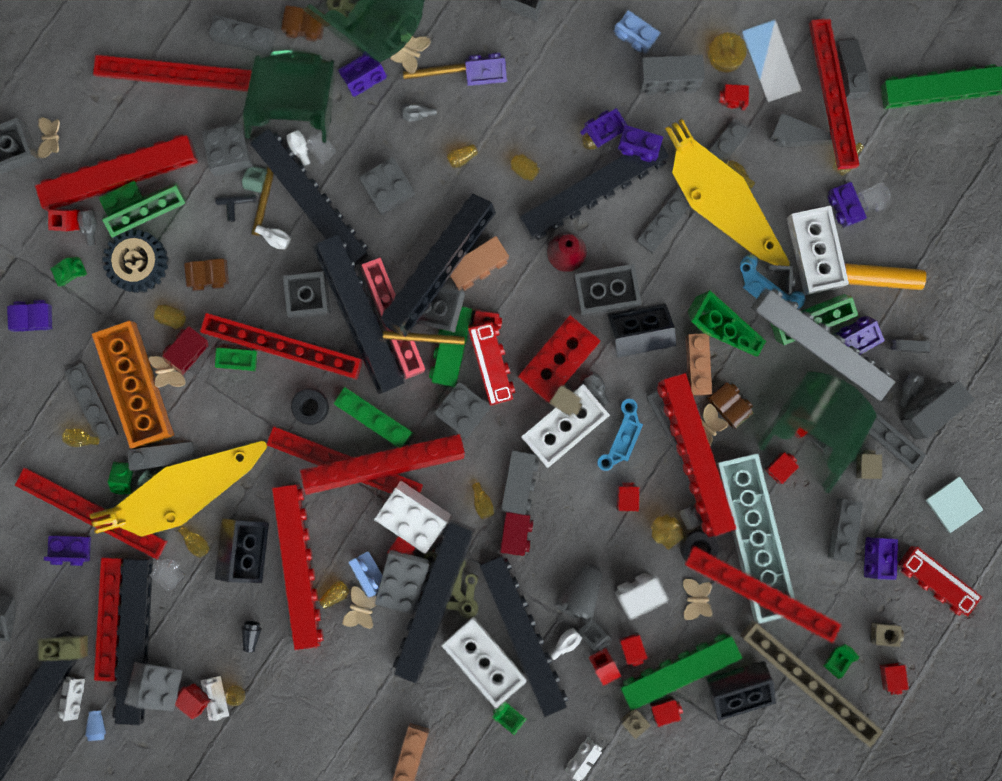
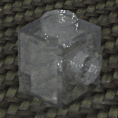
(320, 150)
(875, 198)
(167, 573)

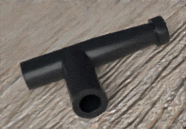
(231, 201)

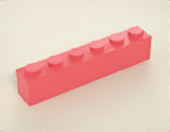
(383, 296)

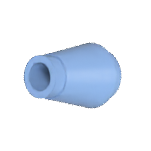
(95, 726)

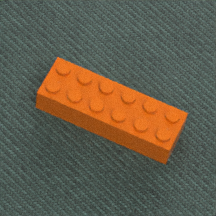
(132, 384)

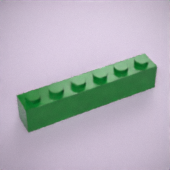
(942, 87)
(680, 671)

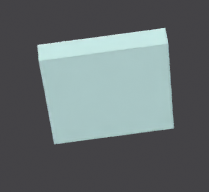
(954, 504)

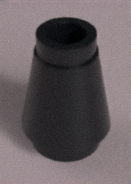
(250, 635)

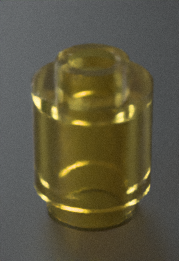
(524, 167)
(169, 316)

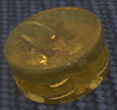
(727, 52)

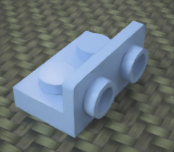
(636, 32)
(367, 573)

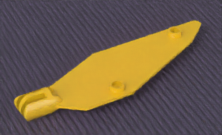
(722, 196)
(179, 492)

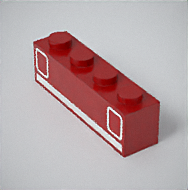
(490, 362)
(939, 581)

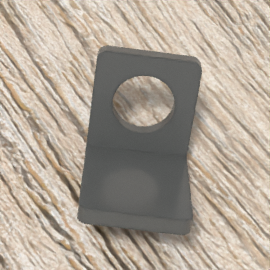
(790, 278)

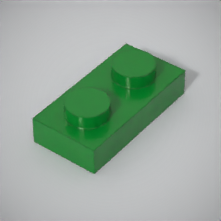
(121, 197)
(236, 359)

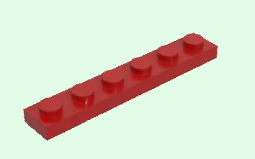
(108, 619)

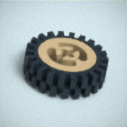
(127, 248)

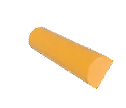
(885, 276)

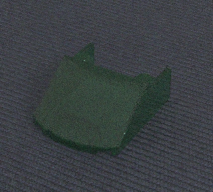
(374, 26)
(290, 88)
(830, 412)

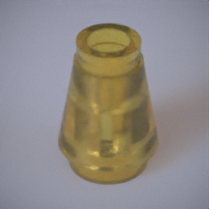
(460, 156)
(337, 592)
(236, 691)

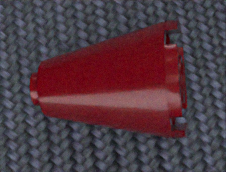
(566, 258)

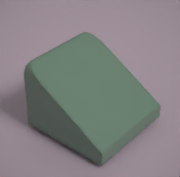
(254, 179)

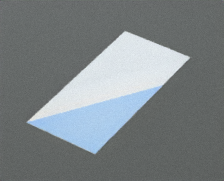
(771, 60)

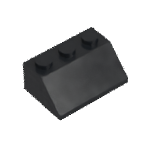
(642, 330)
(241, 551)
(741, 690)

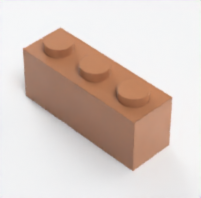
(479, 264)
(699, 364)
(411, 753)

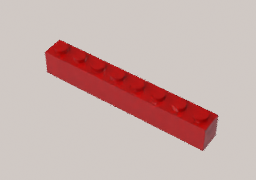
(116, 173)
(281, 346)
(696, 455)
(382, 464)
(296, 567)

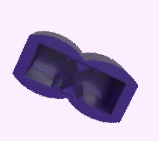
(29, 317)

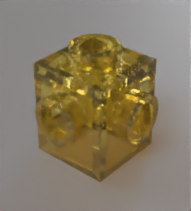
(667, 531)

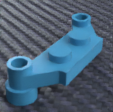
(756, 282)
(625, 437)

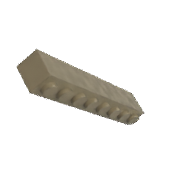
(811, 683)

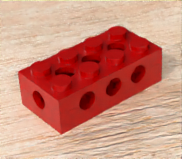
(557, 345)

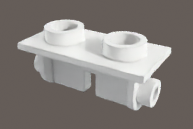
(217, 706)
(70, 707)
(577, 766)

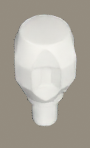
(297, 145)
(275, 237)
(566, 643)

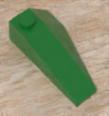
(724, 324)

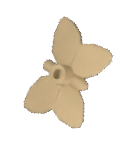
(406, 54)
(50, 130)
(166, 373)
(712, 422)
(699, 599)
(361, 609)

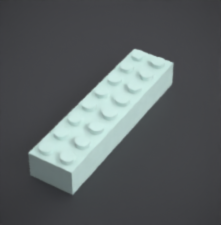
(756, 530)

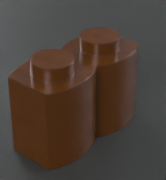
(299, 23)
(206, 274)
(731, 405)

